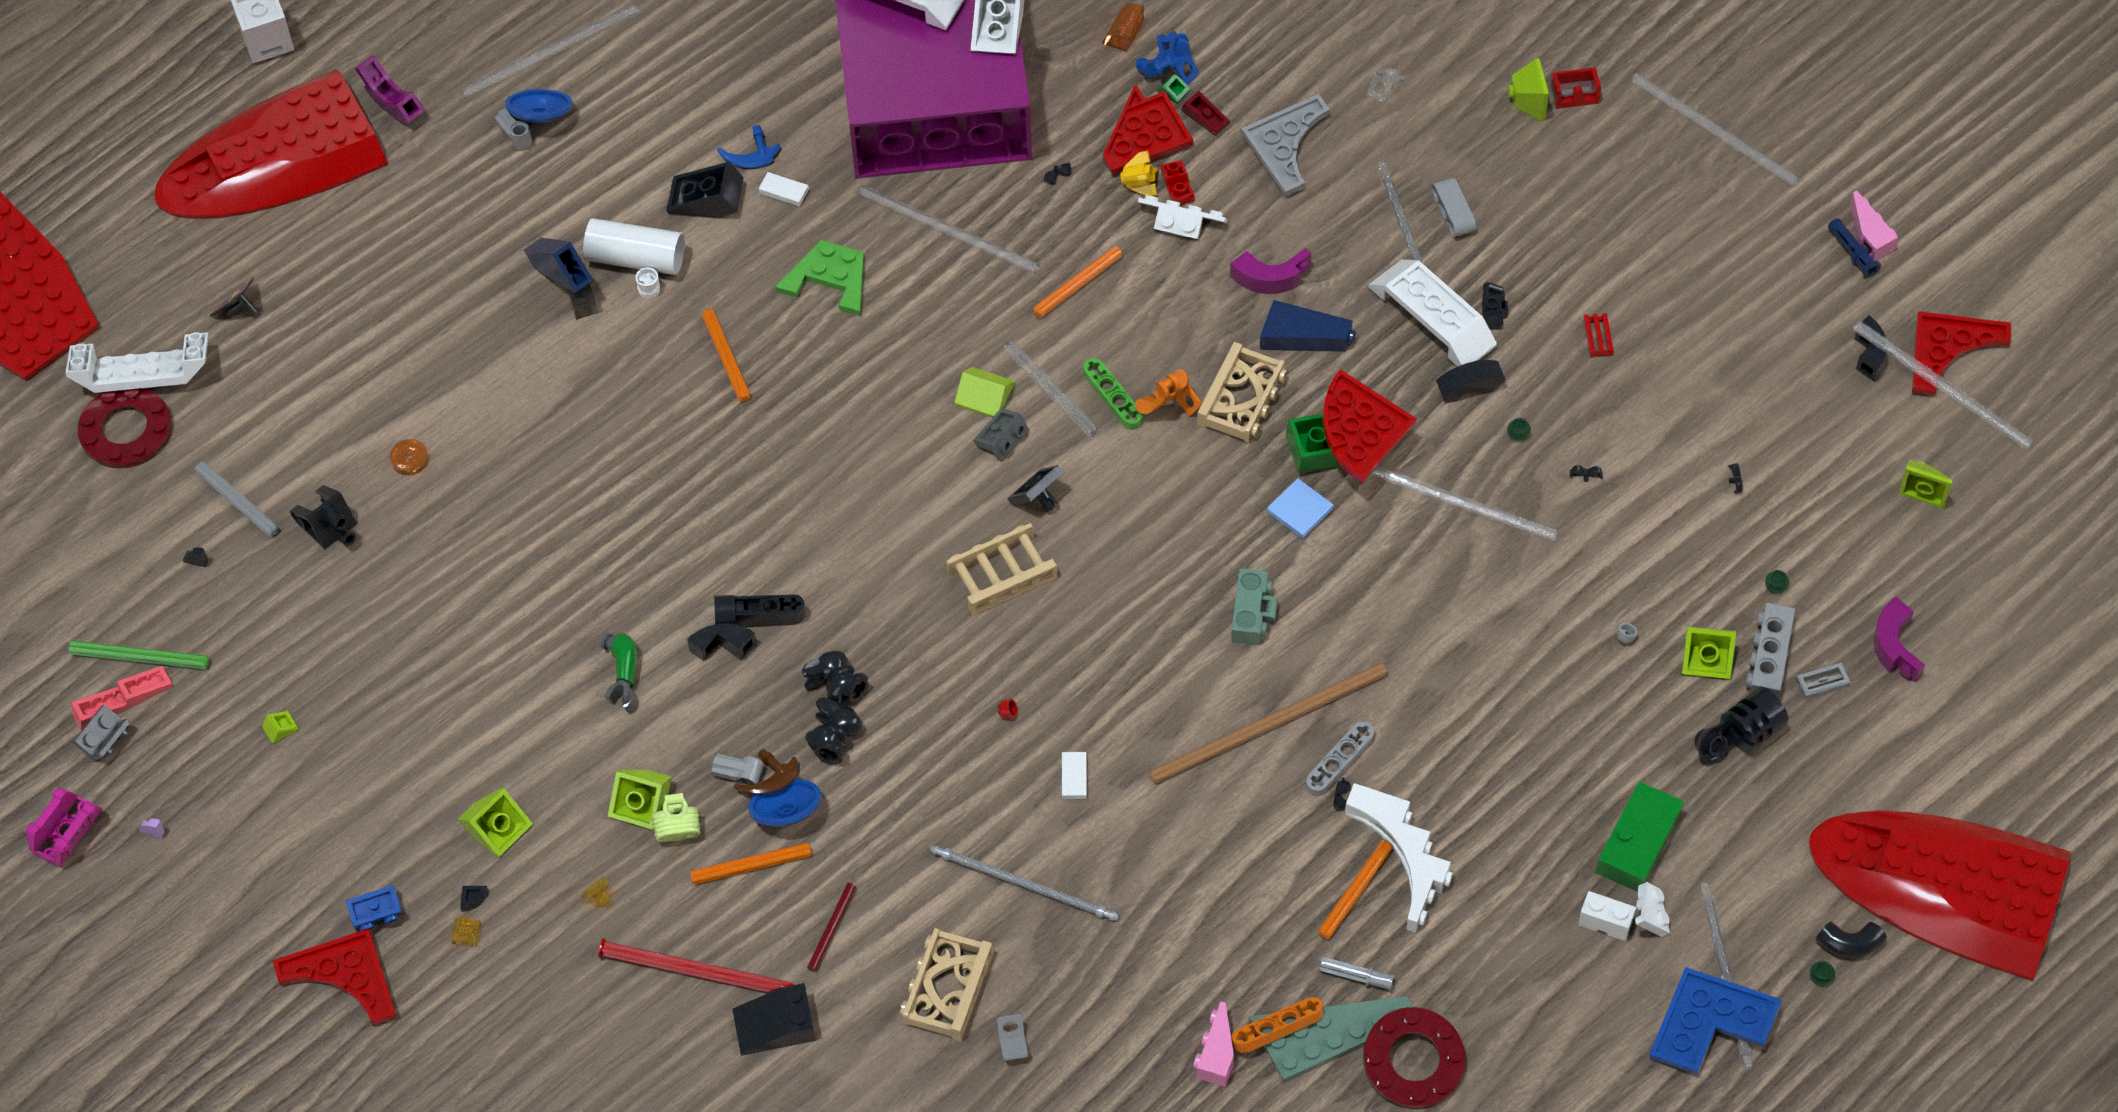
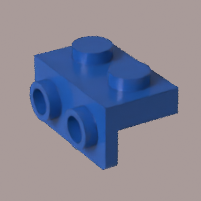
(374, 908)

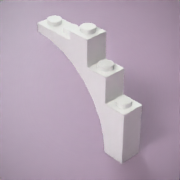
(1391, 820)

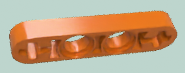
(1279, 1027)

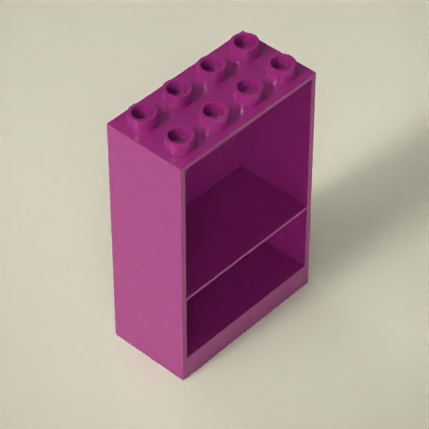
(924, 96)

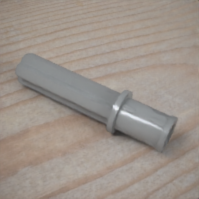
(1357, 973)

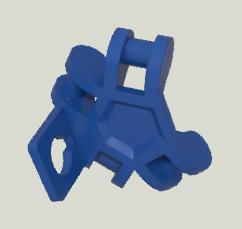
(1174, 57)

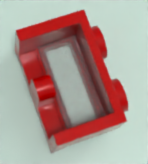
(1575, 87)

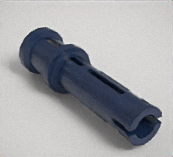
(1859, 254)

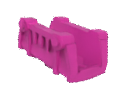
(54, 820)

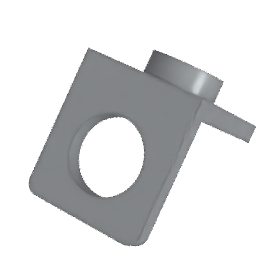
(1012, 1043)

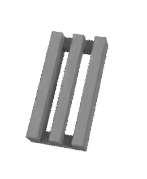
(1804, 687)

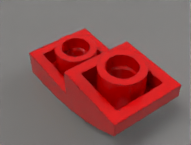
(1177, 182)

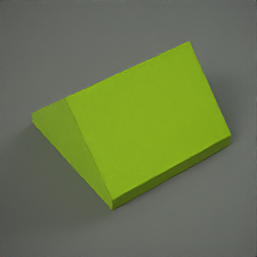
(983, 391)
(1708, 652)

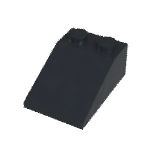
(706, 191)
(774, 1020)

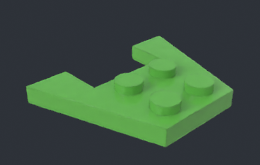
(832, 267)

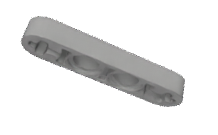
(1342, 760)

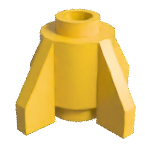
(1139, 174)

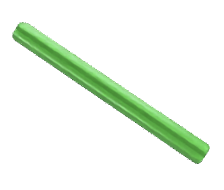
(138, 654)

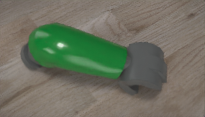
(625, 651)

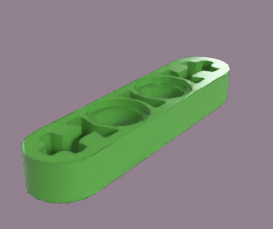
(1113, 393)

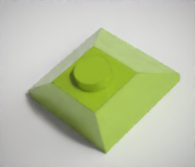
(1530, 90)
(1925, 484)
(638, 796)
(495, 821)

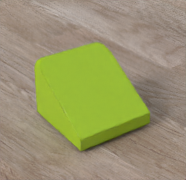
(279, 726)

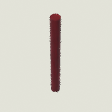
(831, 927)

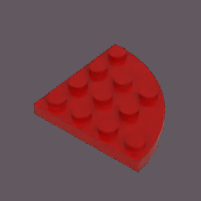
(1361, 425)

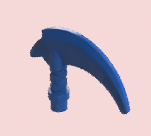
(757, 159)

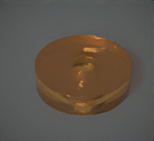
(409, 448)

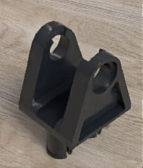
(329, 520)

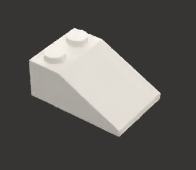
(997, 26)

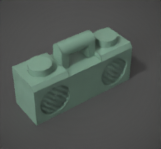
(1247, 616)

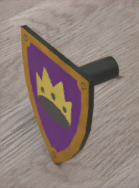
(242, 302)

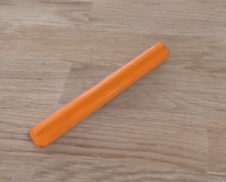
(1077, 282)
(726, 355)
(750, 863)
(1355, 889)

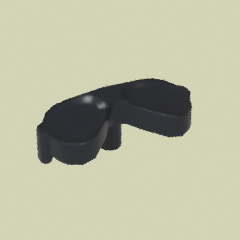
(1063, 170)
(1594, 471)
(1737, 477)
(1341, 788)

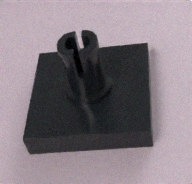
(1037, 488)

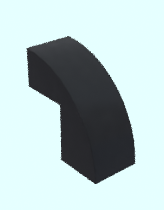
(1872, 359)
(1479, 375)
(732, 637)

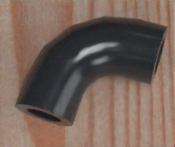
(1851, 944)

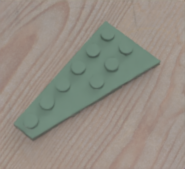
(1335, 1035)

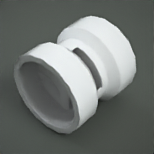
(648, 283)

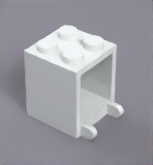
(263, 28)

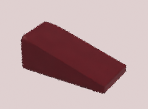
(1205, 113)

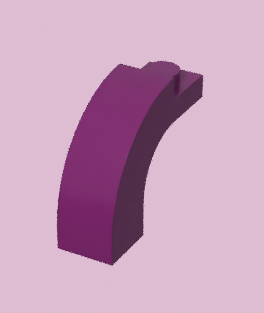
(392, 99)
(1270, 278)
(1887, 645)

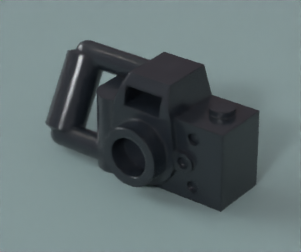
(1494, 305)

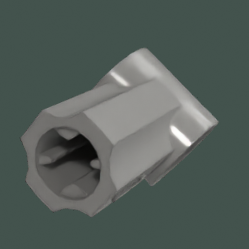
(515, 129)
(743, 771)

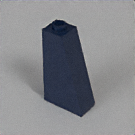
(559, 262)
(1304, 329)

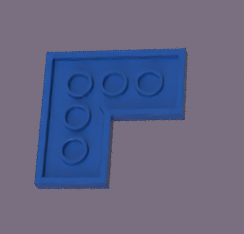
(1706, 1006)

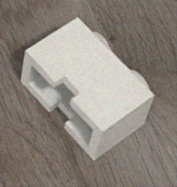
(1607, 915)

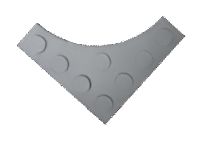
(1278, 138)

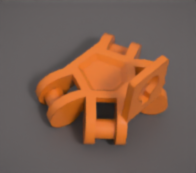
(1170, 388)

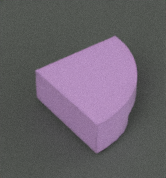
(152, 828)

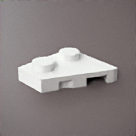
(1652, 910)

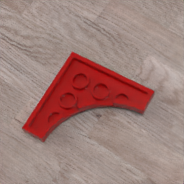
(1947, 337)
(345, 964)

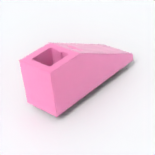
(1871, 228)
(1217, 1056)

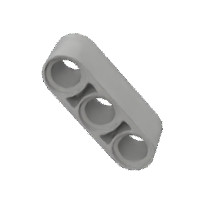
(1453, 207)

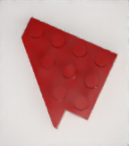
(1145, 126)

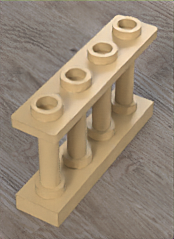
(1002, 590)

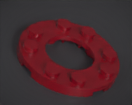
(133, 453)
(1408, 1092)

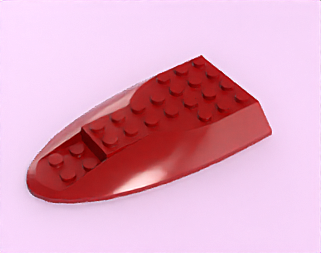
(274, 154)
(1947, 882)

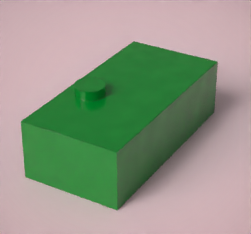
(1309, 444)
(1639, 836)

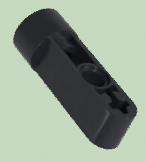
(731, 610)

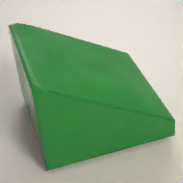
(1174, 88)

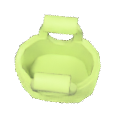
(676, 827)

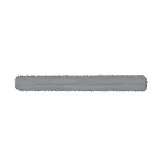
(236, 499)

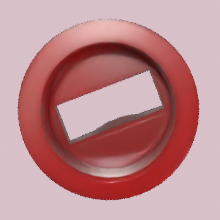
(1007, 709)

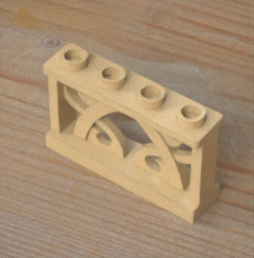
(1234, 365)
(957, 1014)

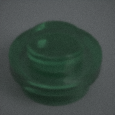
(1519, 429)
(1777, 581)
(1822, 973)

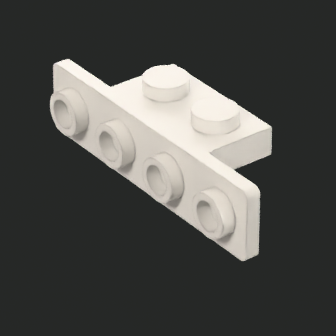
(1180, 220)

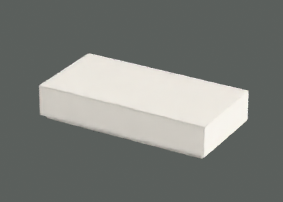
(783, 189)
(1074, 775)

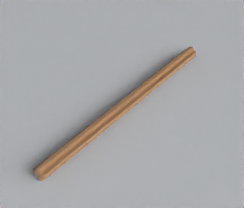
(1267, 723)

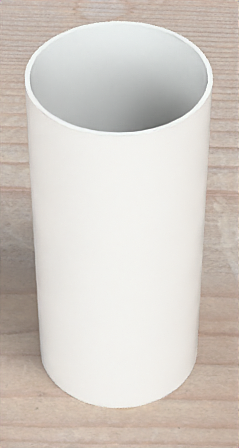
(633, 246)

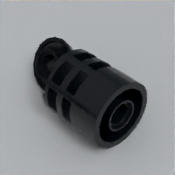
(1744, 725)

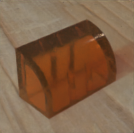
(1125, 27)

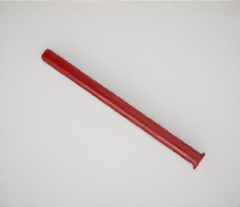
(690, 967)

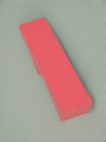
(126, 694)

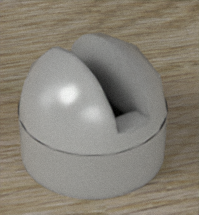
(1622, 631)

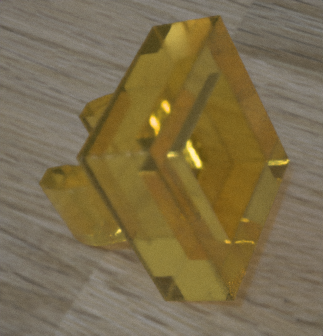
(597, 892)
(466, 931)

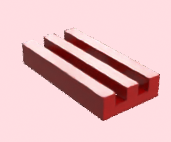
(1596, 319)

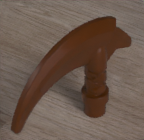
(782, 777)

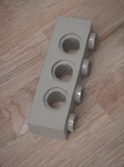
(1773, 618)

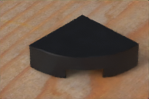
(196, 557)
(472, 897)

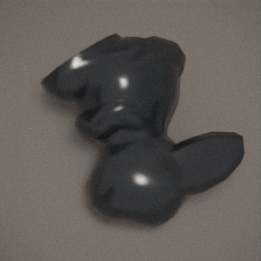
(841, 682)
(829, 738)

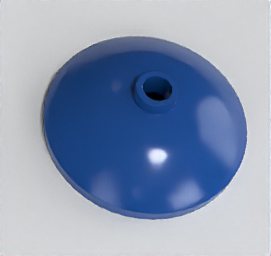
(538, 105)
(786, 805)

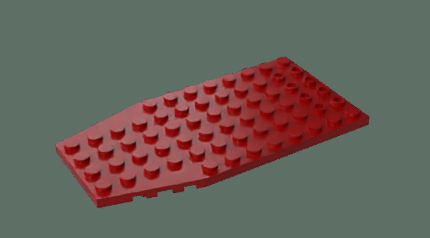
(38, 298)

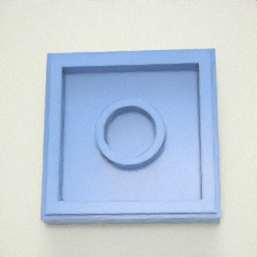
(1300, 508)

